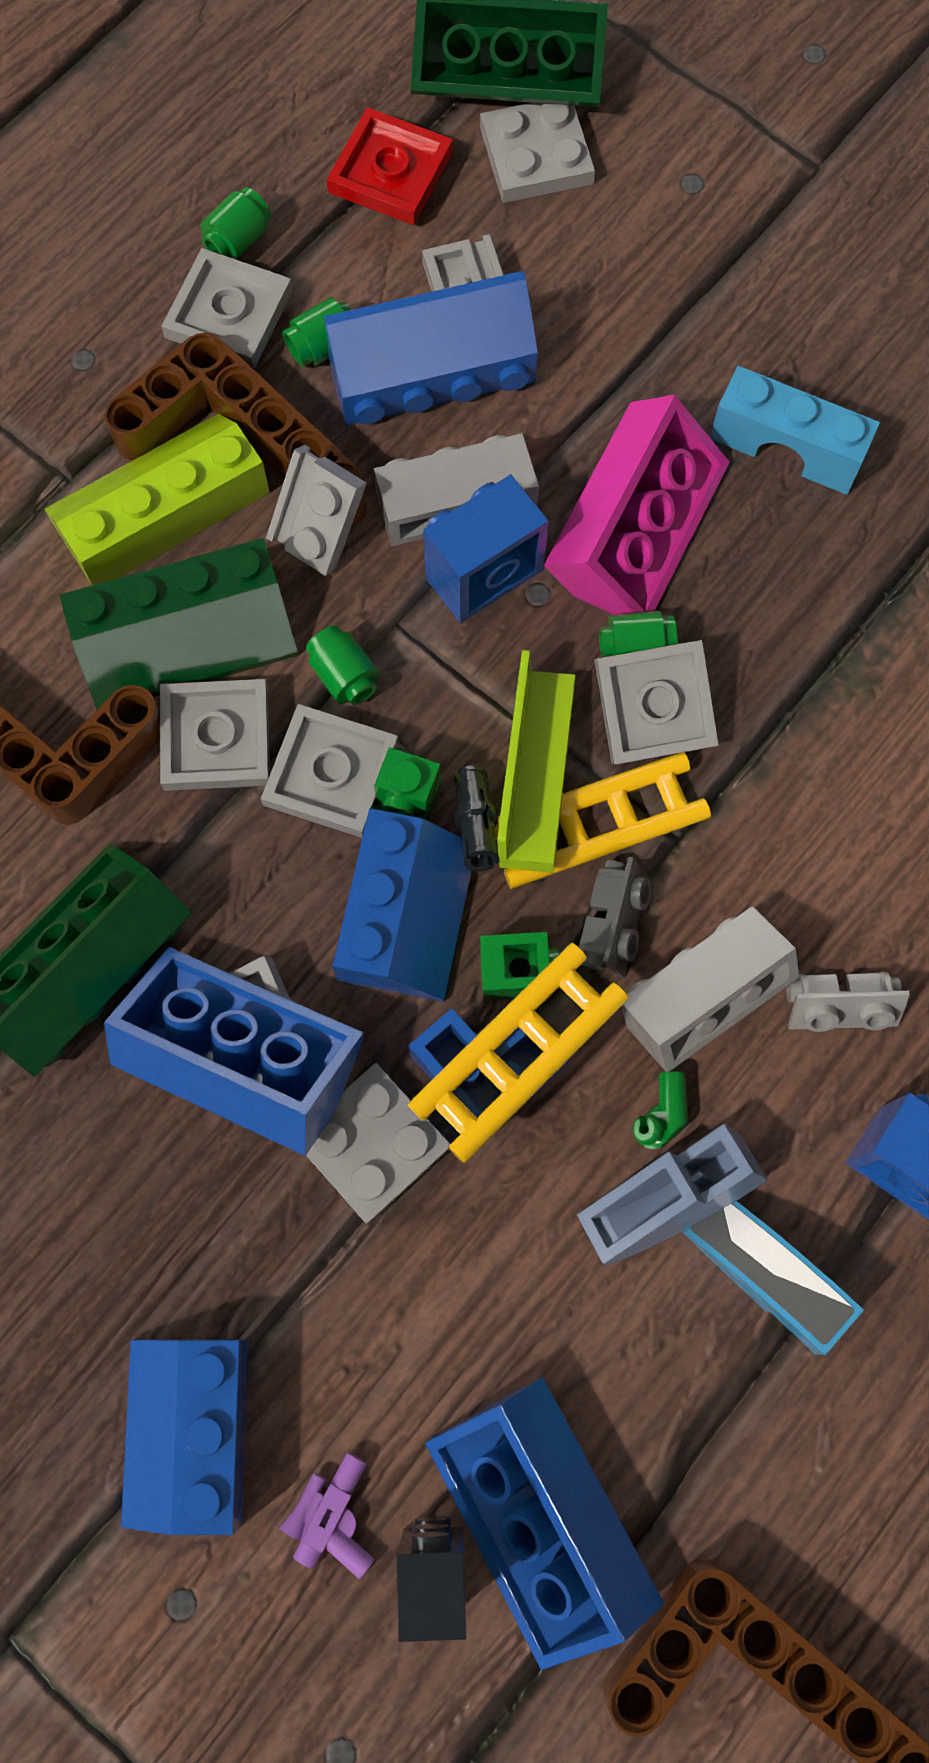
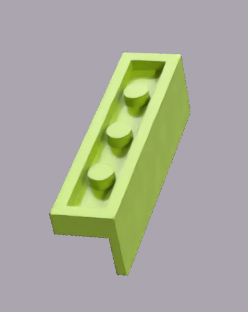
(535, 769)

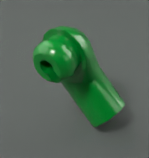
(668, 1116)

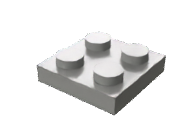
(536, 150)
(229, 301)
(656, 702)
(214, 735)
(327, 770)
(375, 1145)

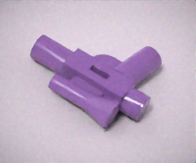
(326, 1522)

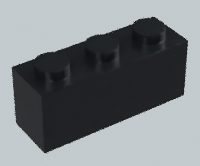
(431, 1581)

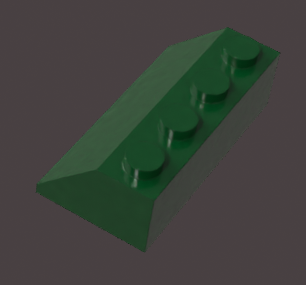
(510, 50)
(180, 622)
(81, 955)

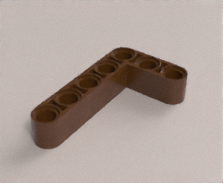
(214, 388)
(71, 761)
(777, 1664)

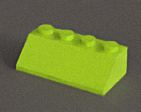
(160, 499)

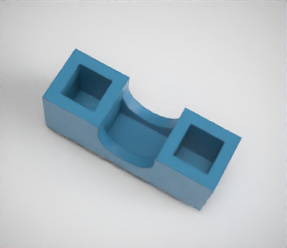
(822, 433)

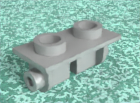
(869, 1003)

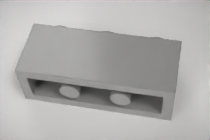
(424, 486)
(710, 988)

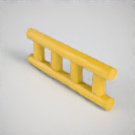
(629, 830)
(517, 1089)

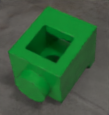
(407, 784)
(502, 951)

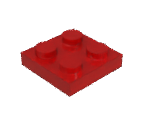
(390, 166)

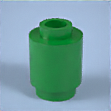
(235, 223)
(307, 333)
(636, 633)
(342, 665)

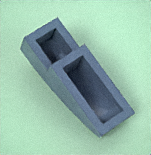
(672, 1195)

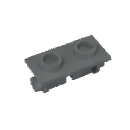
(623, 894)

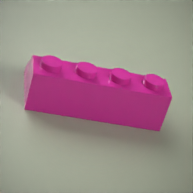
(638, 509)

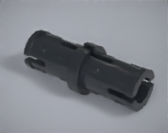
(476, 818)

